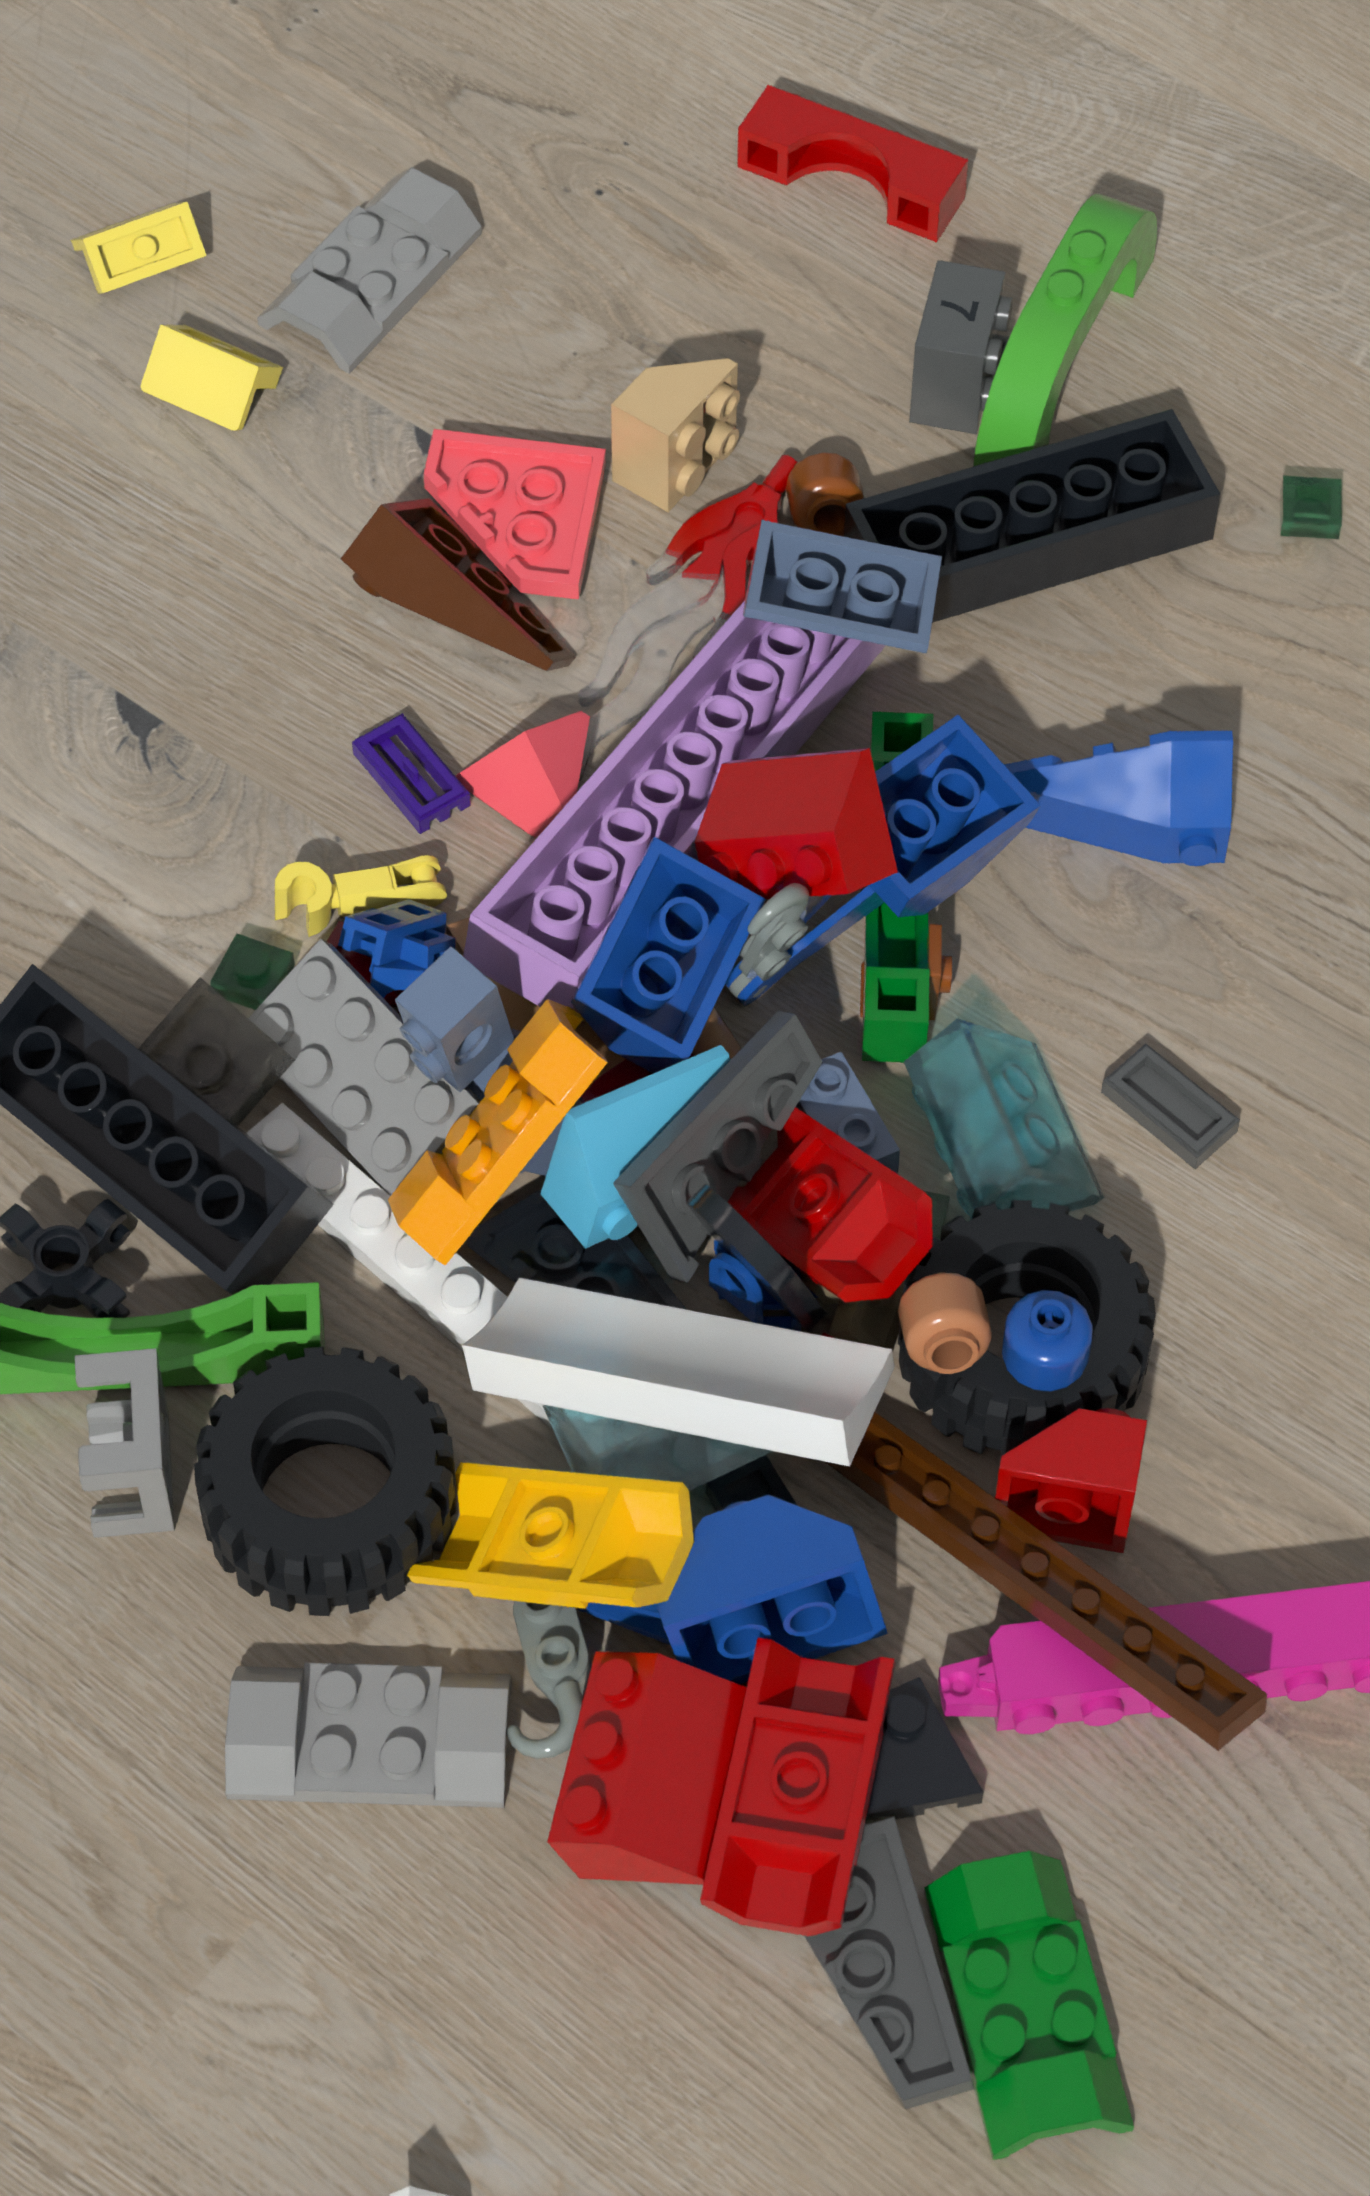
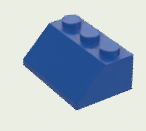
(665, 958)

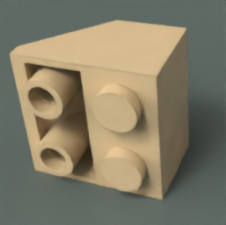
(674, 428)

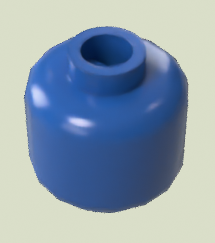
(1047, 1340)

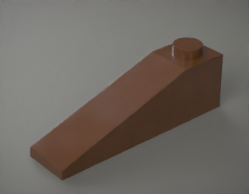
(429, 566)

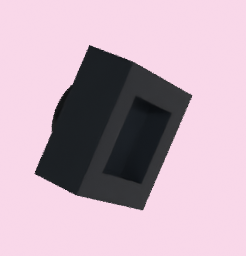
(746, 1484)

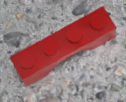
(798, 137)

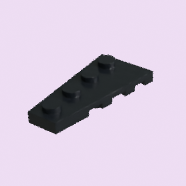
(538, 1246)
(918, 1759)

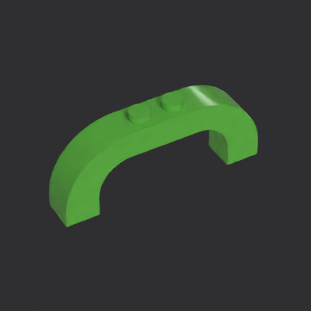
(1101, 251)

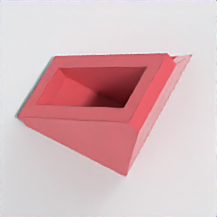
(532, 773)

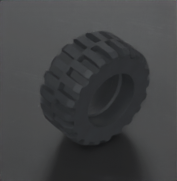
(1021, 1254)
(310, 1405)

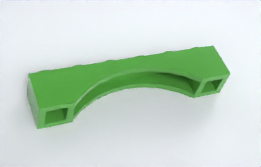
(192, 1344)

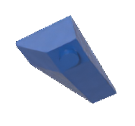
(1143, 801)

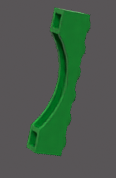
(895, 946)

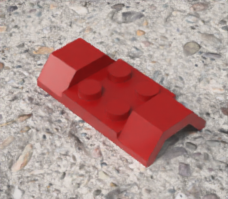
(837, 1212)
(797, 1791)

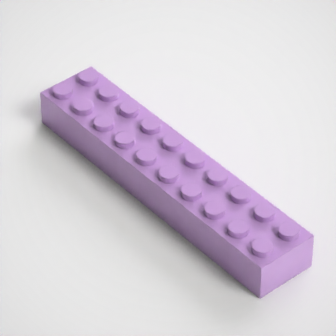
(742, 697)

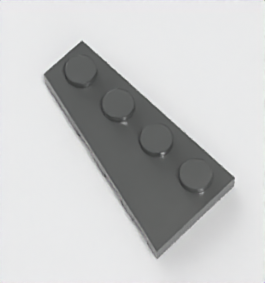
(717, 1140)
(891, 1976)

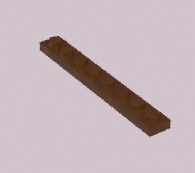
(1054, 1585)

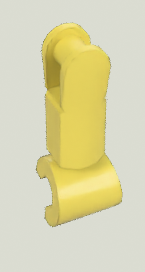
(355, 890)

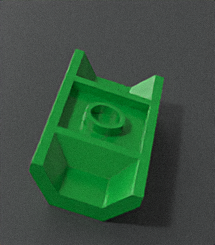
(1026, 2001)

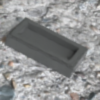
(1170, 1106)

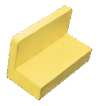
(141, 246)
(206, 375)

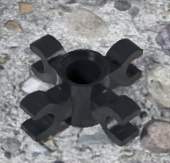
(61, 1245)

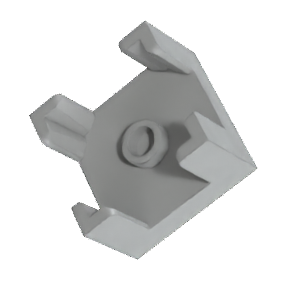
(127, 1443)

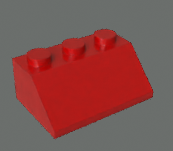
(799, 823)
(646, 1770)

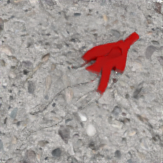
(684, 605)

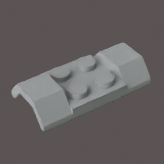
(376, 266)
(367, 1735)

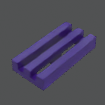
(435, 807)

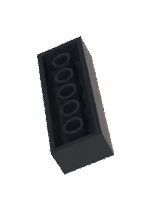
(1049, 513)
(150, 1138)

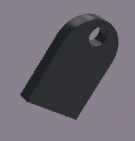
(757, 1255)

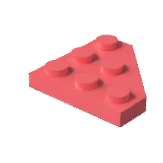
(521, 504)

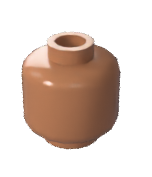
(945, 1322)

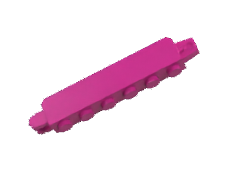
(1279, 1641)

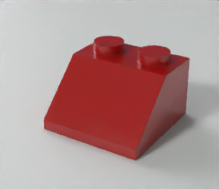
(1077, 1478)

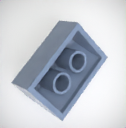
(843, 586)

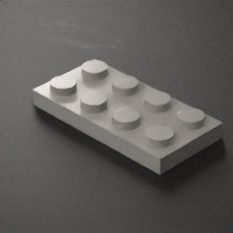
(358, 1066)

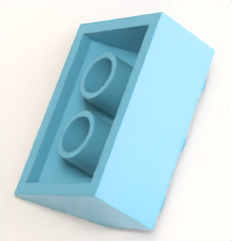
(608, 1135)

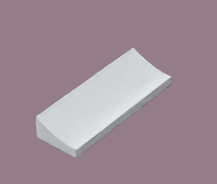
(680, 1370)

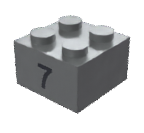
(959, 346)

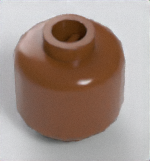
(819, 492)

